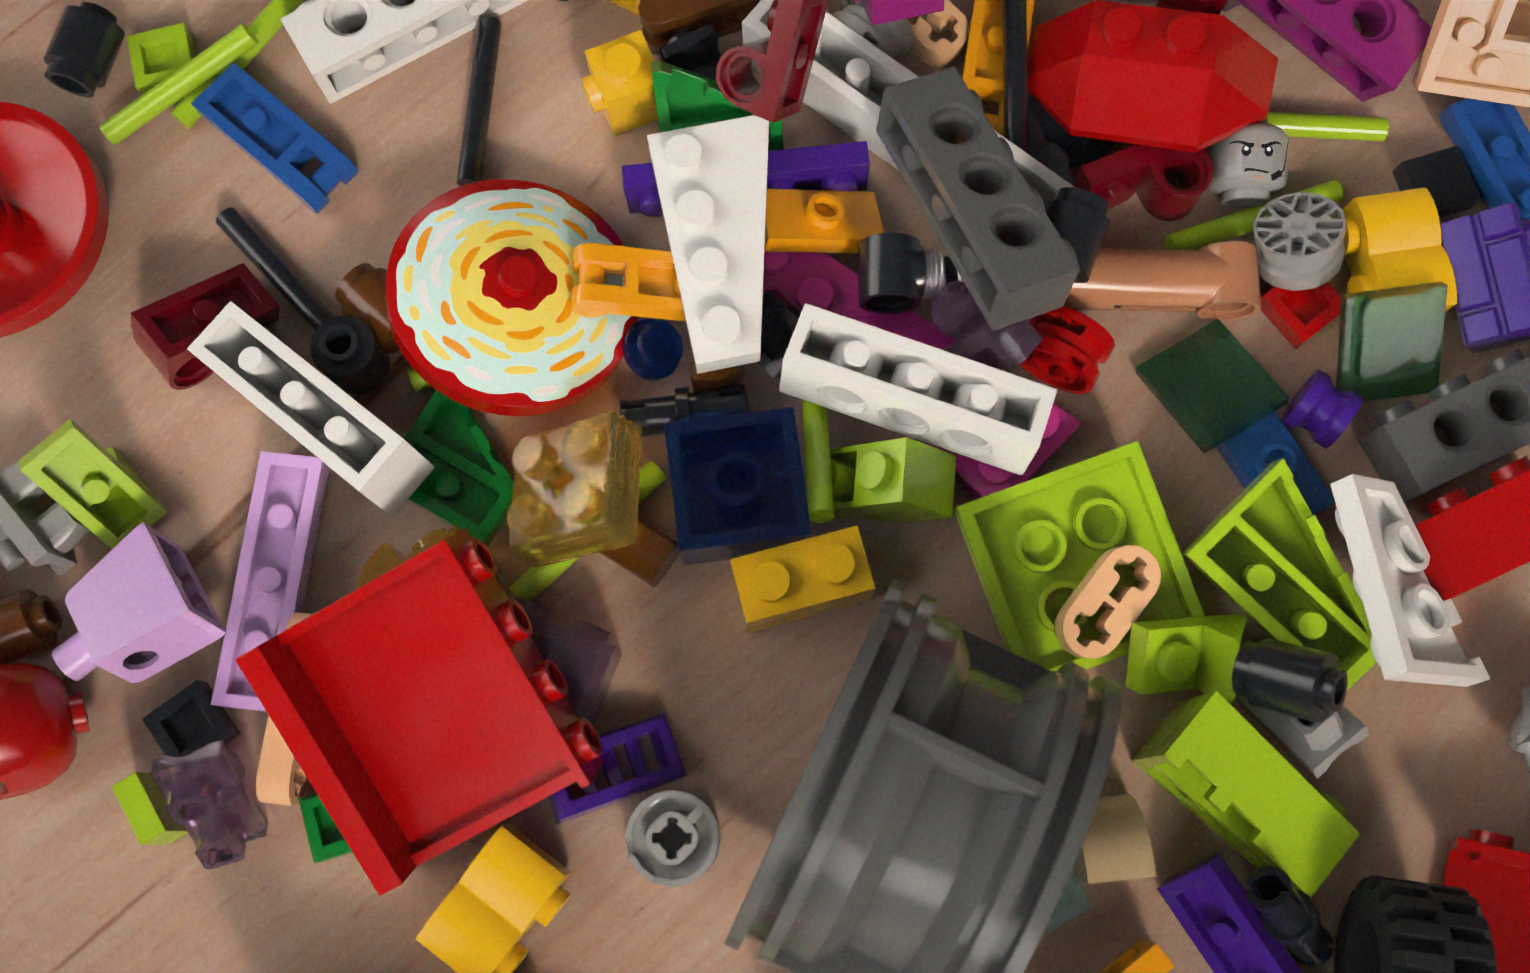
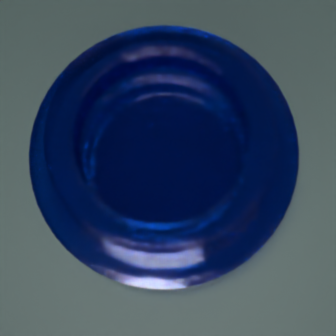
(652, 349)

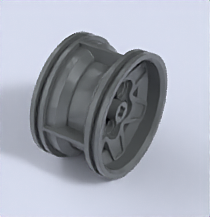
(933, 807)

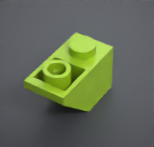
(893, 481)

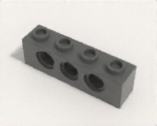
(976, 198)
(1418, 462)

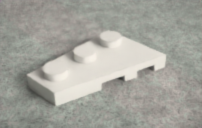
(1405, 614)

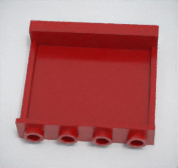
(423, 709)

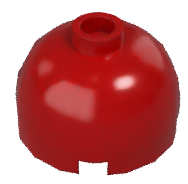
(36, 728)

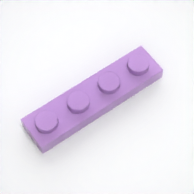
(271, 565)

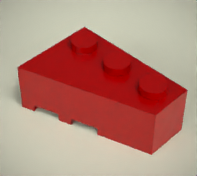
(1479, 534)

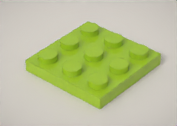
(1047, 534)

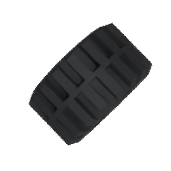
(1412, 929)

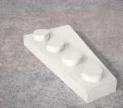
(715, 220)

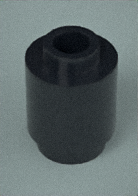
(83, 49)
(1083, 222)
(349, 354)
(1289, 679)

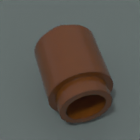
(364, 298)
(27, 625)

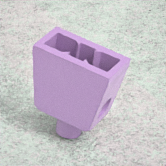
(137, 611)

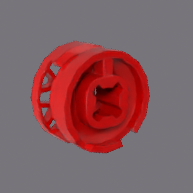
(1068, 351)

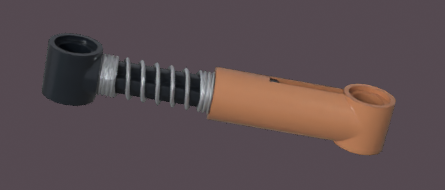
(1212, 281)

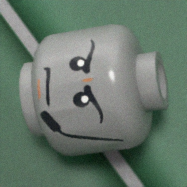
(1249, 165)

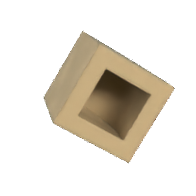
(1115, 843)

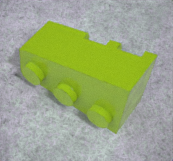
(1282, 572)
(1246, 791)

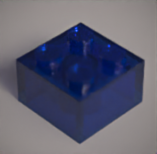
(736, 484)

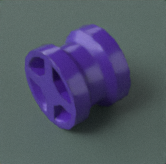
(1322, 409)

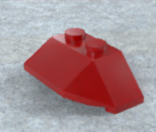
(1149, 75)

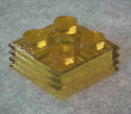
(575, 490)

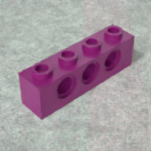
(1325, 34)

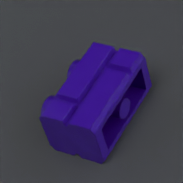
(1491, 275)

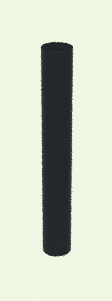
(1015, 73)
(479, 101)
(273, 267)

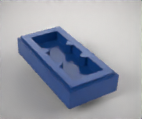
(1268, 441)

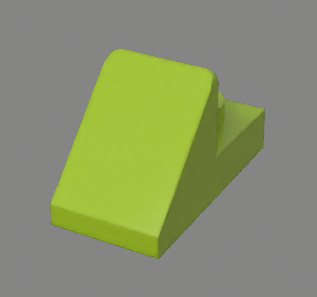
(91, 483)
(1185, 654)

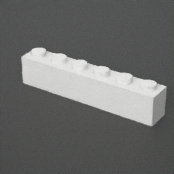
(850, 84)

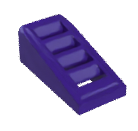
(666, 754)

